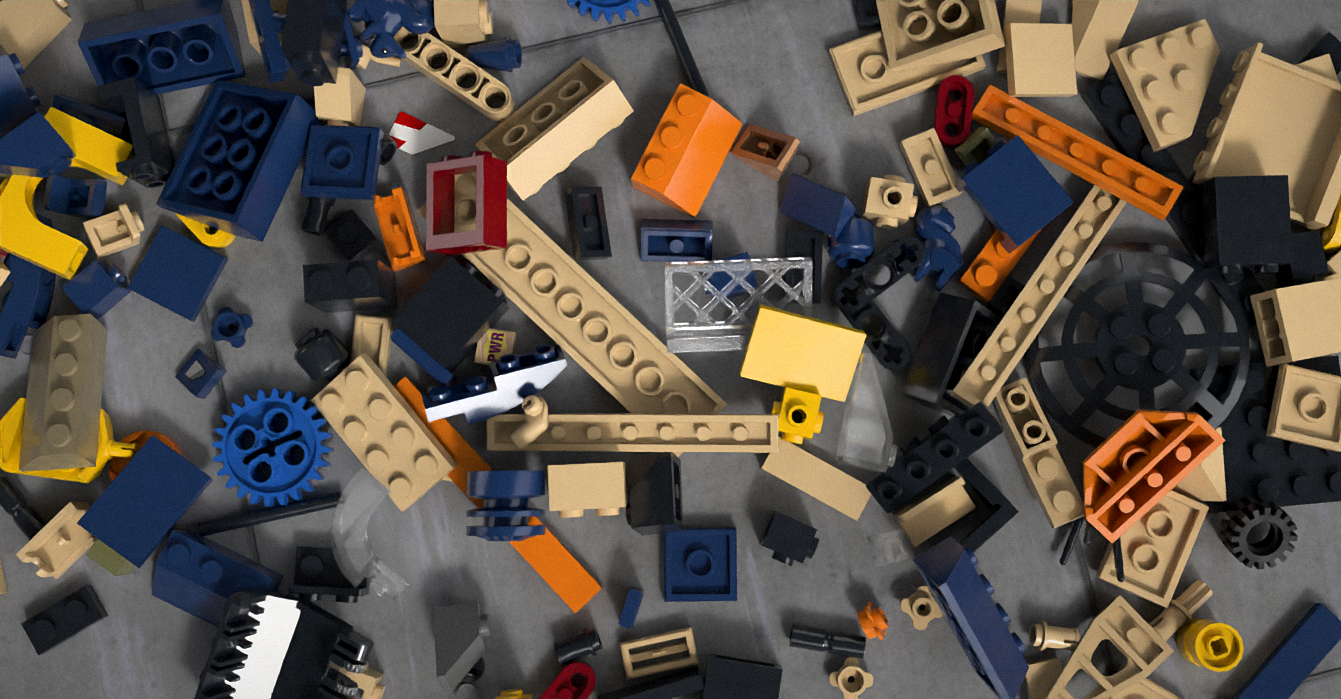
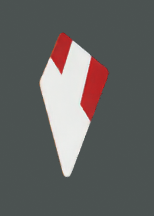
(415, 135)

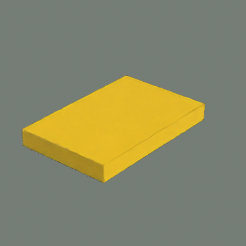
(802, 353)

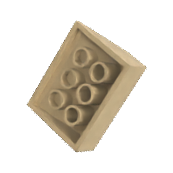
(938, 30)

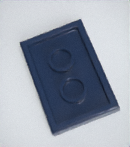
(145, 501)

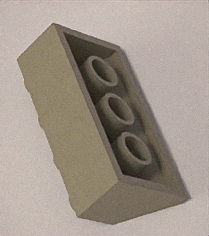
(64, 394)

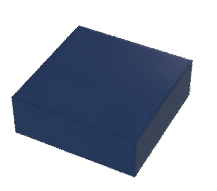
(631, 607)

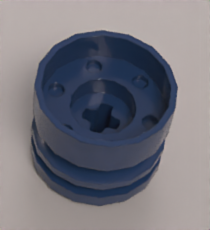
(505, 504)

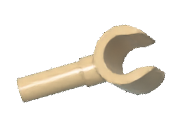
(367, 56)

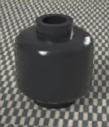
(321, 354)

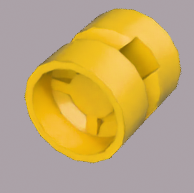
(1200, 644)

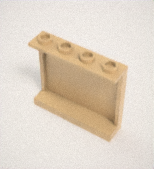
(1279, 124)

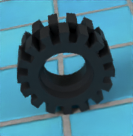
(1269, 548)

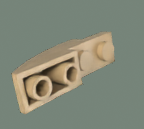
(1037, 454)

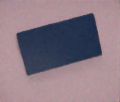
(816, 205)
(676, 240)

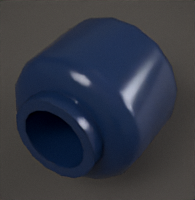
(853, 244)

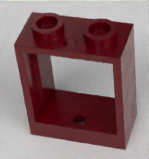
(490, 204)

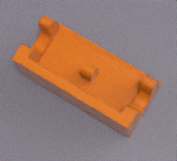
(399, 230)

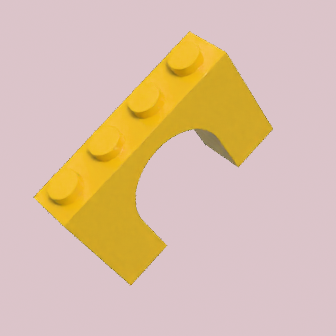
(19, 227)

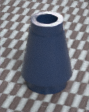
(496, 54)

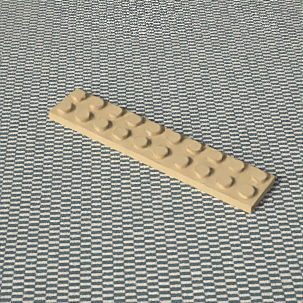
(583, 316)

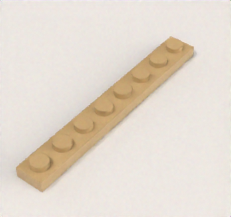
(1038, 298)
(641, 432)

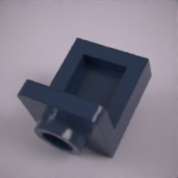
(75, 196)

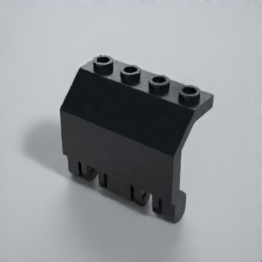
(281, 650)

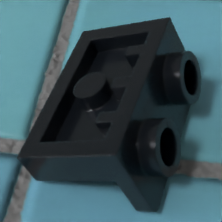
(319, 574)

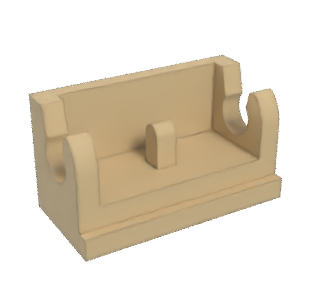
(59, 542)

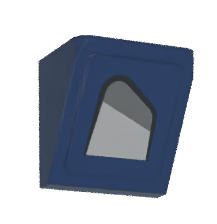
(200, 374)

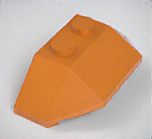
(1142, 465)

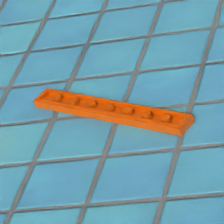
(542, 552)

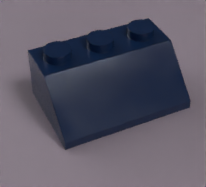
(202, 575)

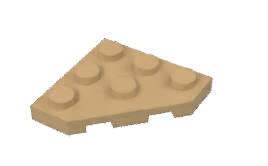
(1168, 80)

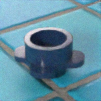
(224, 320)

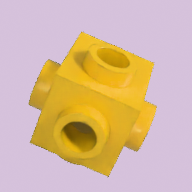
(807, 405)

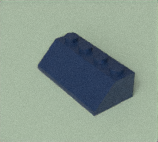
(165, 46)
(974, 616)

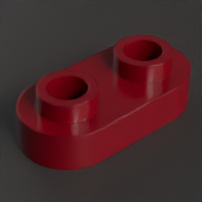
(953, 112)
(564, 688)

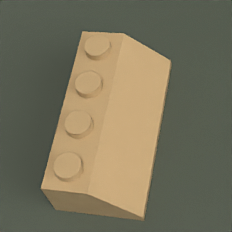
(556, 126)

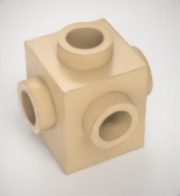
(879, 209)

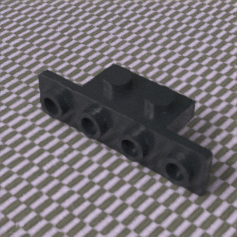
(934, 455)

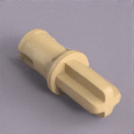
(1181, 609)

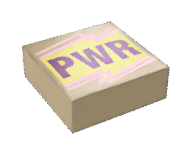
(494, 345)

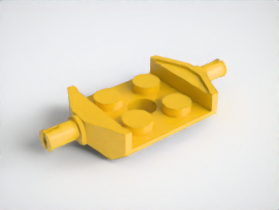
(11, 438)

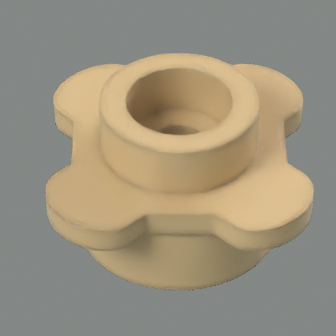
(911, 607)
(851, 668)

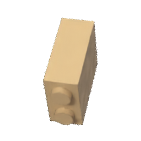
(1299, 321)

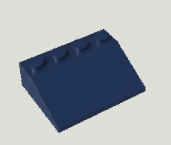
(239, 159)

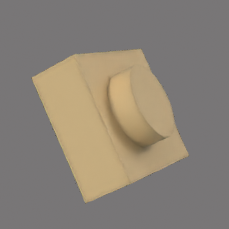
(114, 231)
(367, 681)

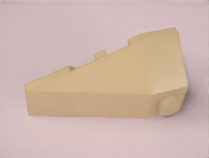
(1098, 32)

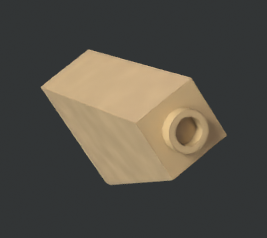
(31, 26)

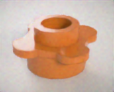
(873, 621)

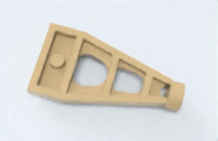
(1130, 635)

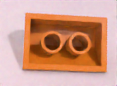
(686, 151)

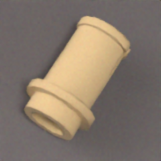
(1055, 637)

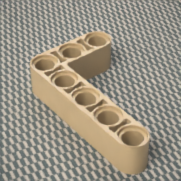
(454, 71)

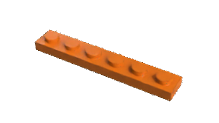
(1077, 152)

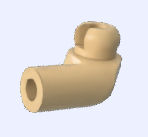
(536, 421)

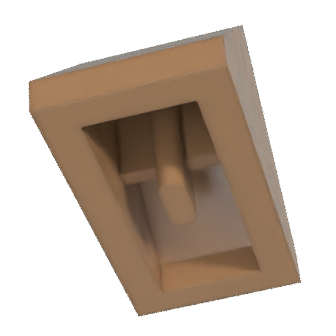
(766, 150)

